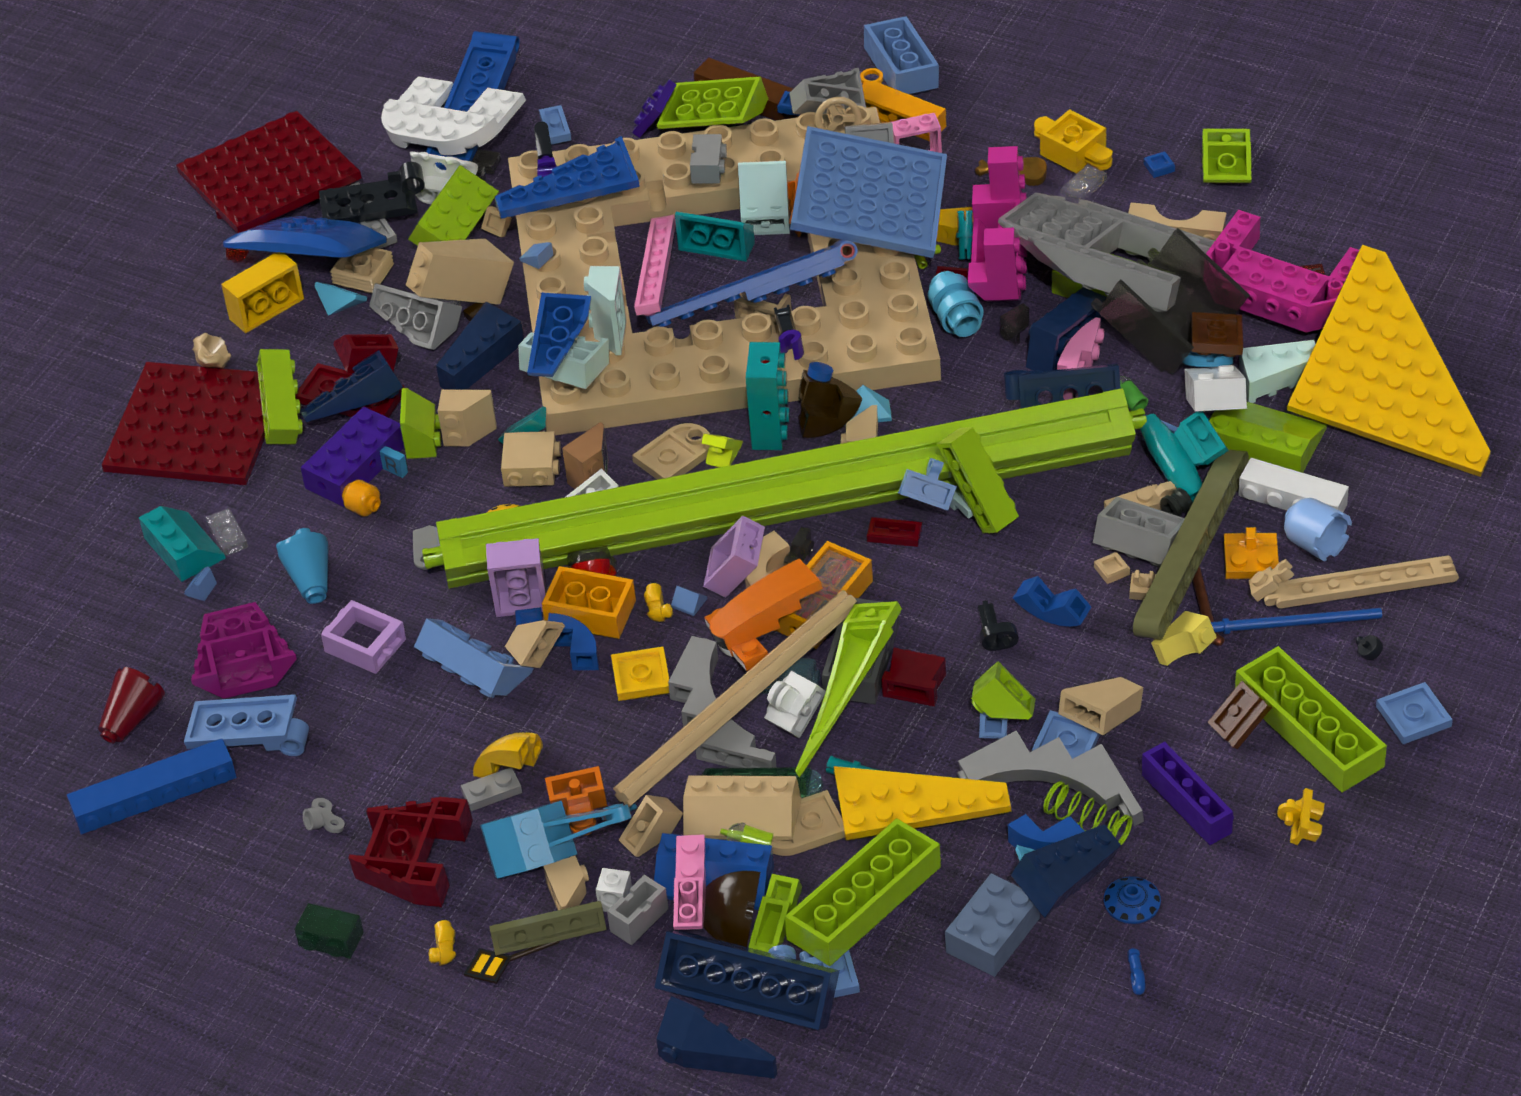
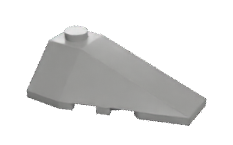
(421, 319)

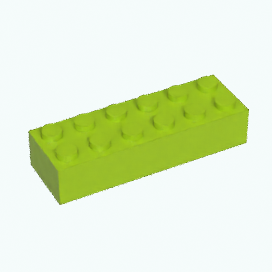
(1314, 720)
(862, 892)

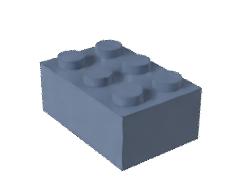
(991, 925)

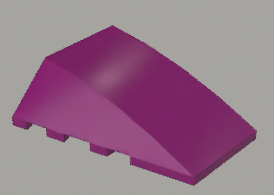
(240, 652)

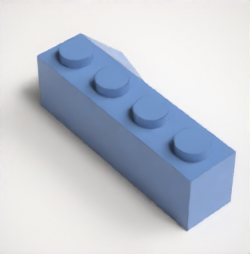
(470, 658)

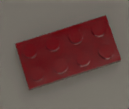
(323, 379)

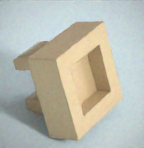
(493, 222)
(1140, 584)

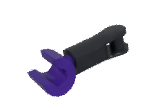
(544, 150)
(789, 336)

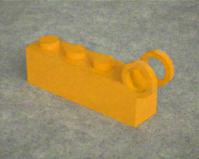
(895, 104)

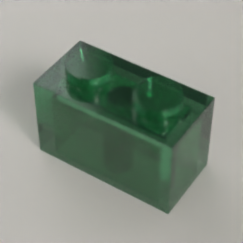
(329, 931)

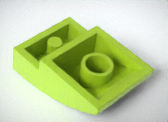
(1226, 155)

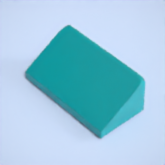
(532, 423)

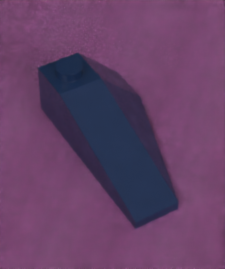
(370, 383)
(699, 1044)

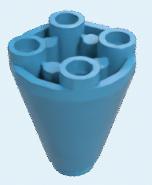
(306, 563)

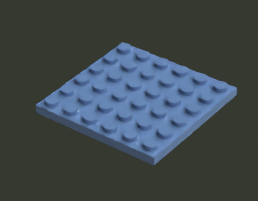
(869, 192)

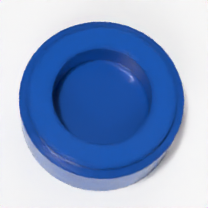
(820, 371)

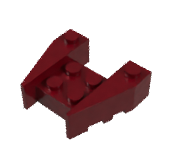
(402, 844)

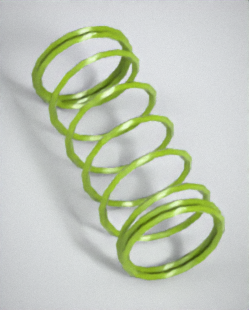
(1061, 797)

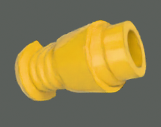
(654, 600)
(444, 942)

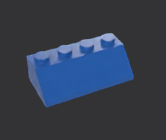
(720, 859)

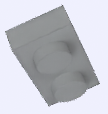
(491, 789)

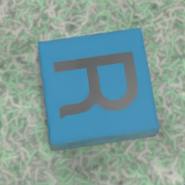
(393, 461)

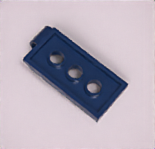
(1027, 385)

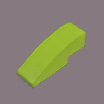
(770, 921)

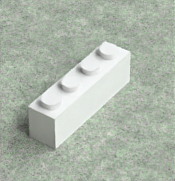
(1285, 487)

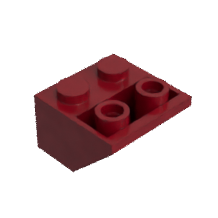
(356, 348)

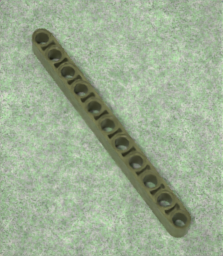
(1190, 546)

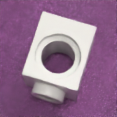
(612, 886)

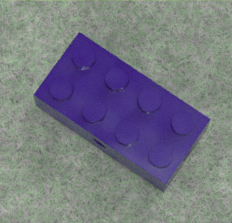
(351, 454)

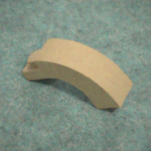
(770, 559)

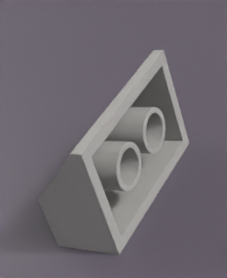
(1136, 530)

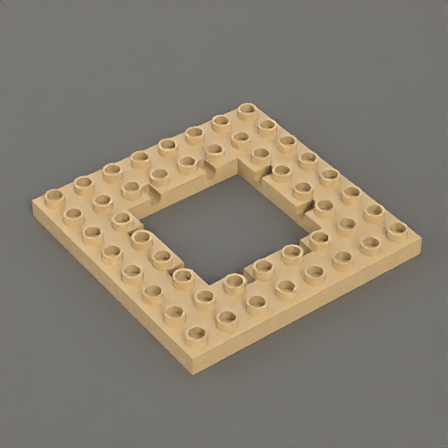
(868, 329)

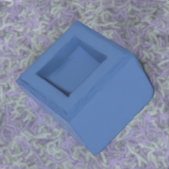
(537, 254)
(992, 727)

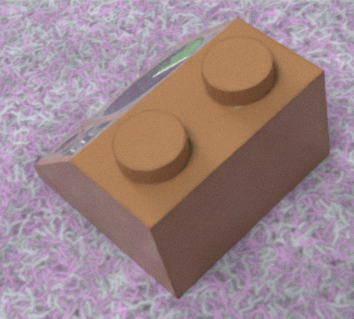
(586, 456)

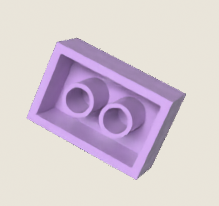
(516, 575)

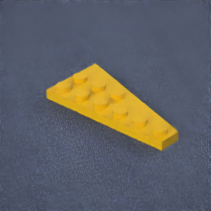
(877, 797)

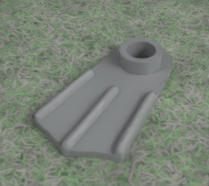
(424, 538)

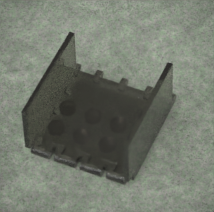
(1167, 335)

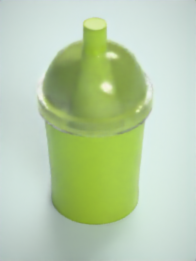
(747, 834)

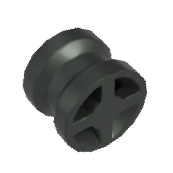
(1177, 502)

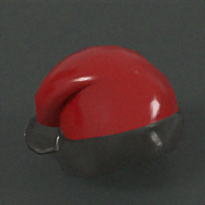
(593, 560)

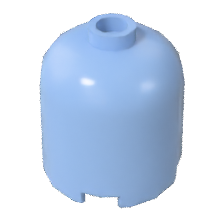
(1317, 527)

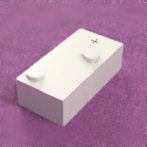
(1215, 388)

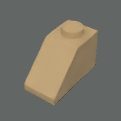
(862, 426)
(533, 642)
(651, 819)
(566, 882)

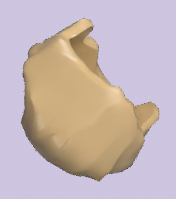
(210, 351)

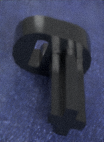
(992, 632)

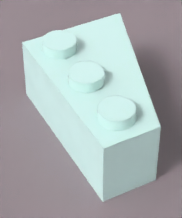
(580, 365)

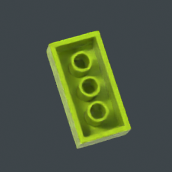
(455, 209)

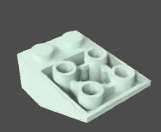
(764, 196)

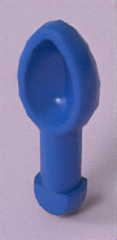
(1137, 974)

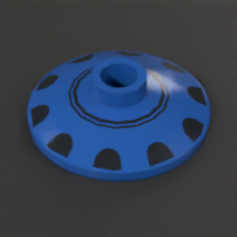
(1132, 908)

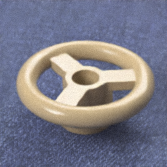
(836, 108)

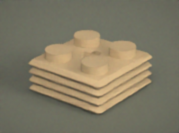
(362, 269)

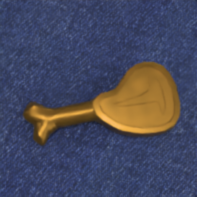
(1034, 170)

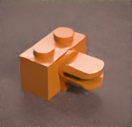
(579, 793)

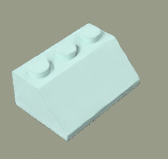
(606, 305)

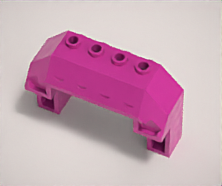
(996, 254)
(1277, 287)

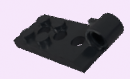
(400, 184)

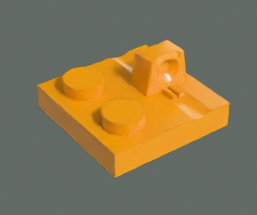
(1249, 553)

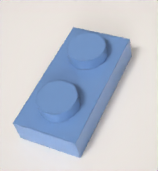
(557, 124)

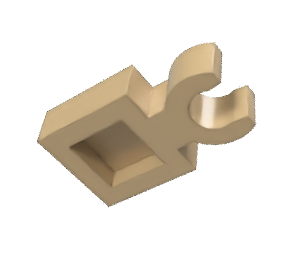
(1268, 580)

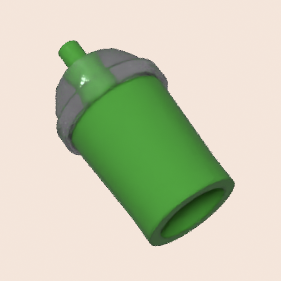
(1134, 397)

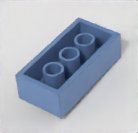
(901, 55)

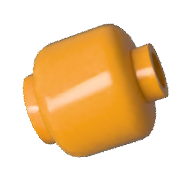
(361, 497)

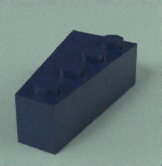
(479, 348)
(1063, 867)

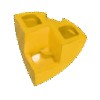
(510, 751)

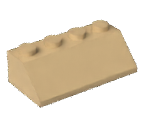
(758, 801)

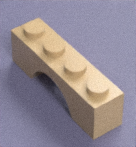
(1205, 224)

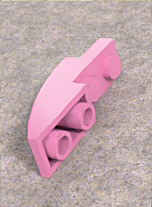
(1082, 350)
(689, 882)

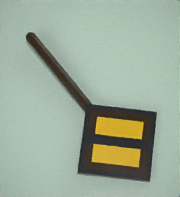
(490, 967)

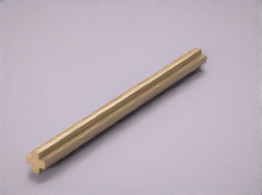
(734, 699)

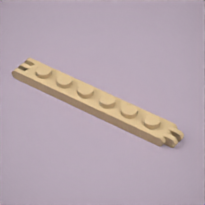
(1363, 582)

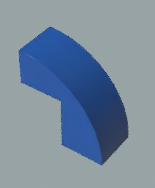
(1059, 609)
(582, 642)
(1028, 834)

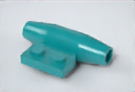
(1180, 452)

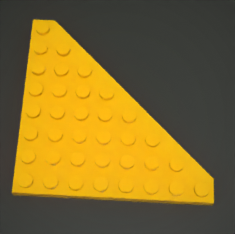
(1383, 374)

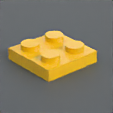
(640, 673)

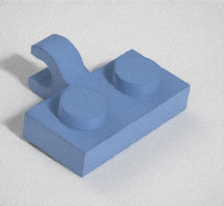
(928, 487)

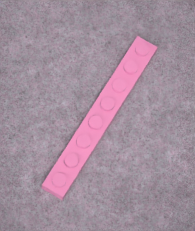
(655, 265)

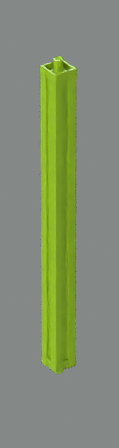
(784, 486)

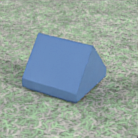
(201, 585)
(687, 600)

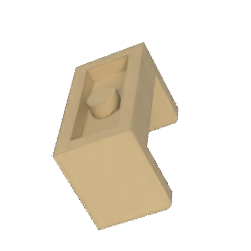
(745, 307)

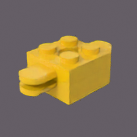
(1073, 142)

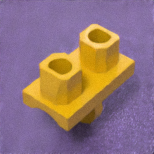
(1299, 815)

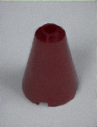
(128, 704)

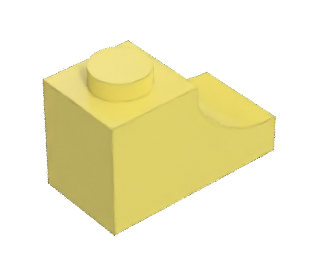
(1184, 636)

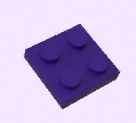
(653, 107)

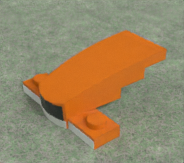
(758, 611)

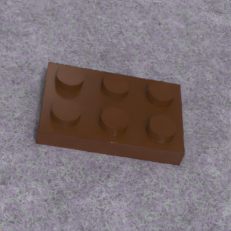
(1217, 334)

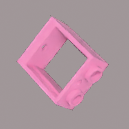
(919, 125)

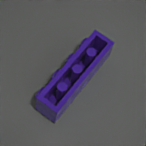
(1187, 793)

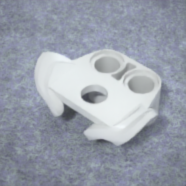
(435, 178)

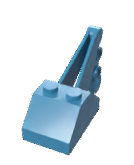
(540, 836)

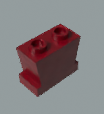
(914, 677)

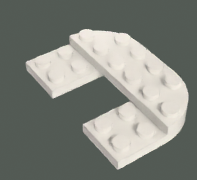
(422, 121)

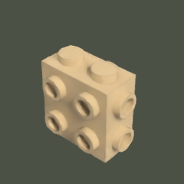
(530, 458)

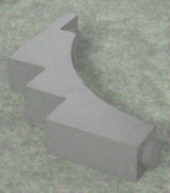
(692, 685)
(1090, 772)

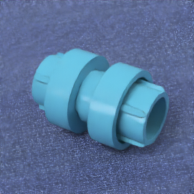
(955, 304)

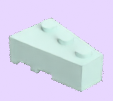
(1273, 367)

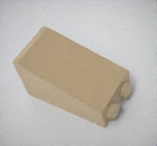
(460, 271)

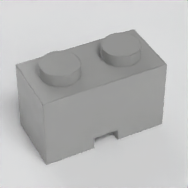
(707, 160)
(638, 910)

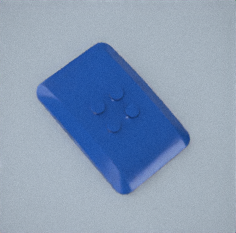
(308, 237)

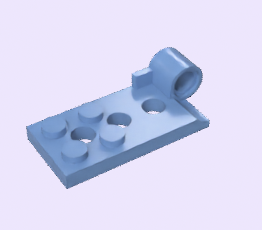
(278, 733)

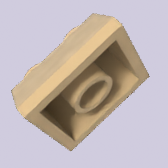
(465, 416)

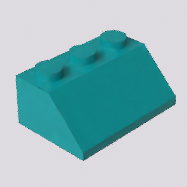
(714, 236)
(179, 541)

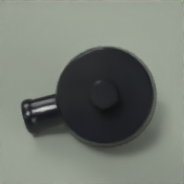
(1369, 647)

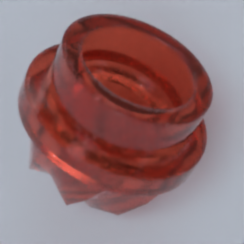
(236, 254)

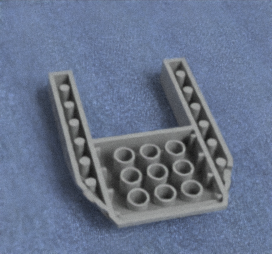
(1082, 235)

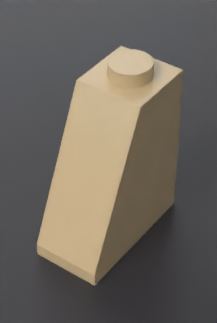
(1101, 703)

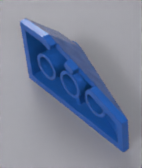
(556, 329)

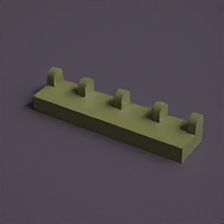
(547, 927)

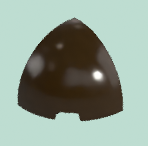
(825, 405)
(731, 906)

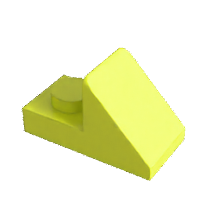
(721, 449)

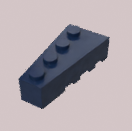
(1058, 326)

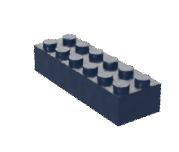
(747, 979)

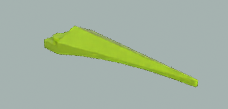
(860, 643)

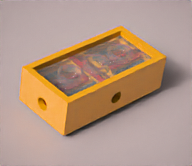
(837, 571)

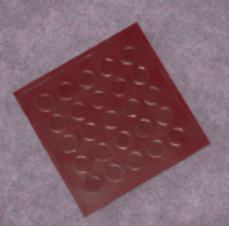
(268, 171)
(190, 425)

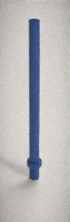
(1295, 620)

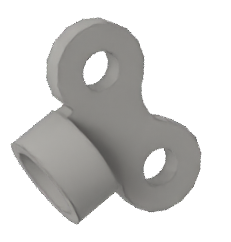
(317, 817)

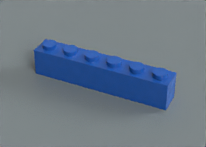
(151, 786)

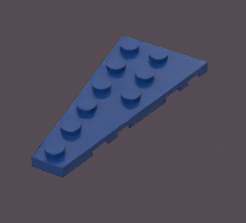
(576, 180)

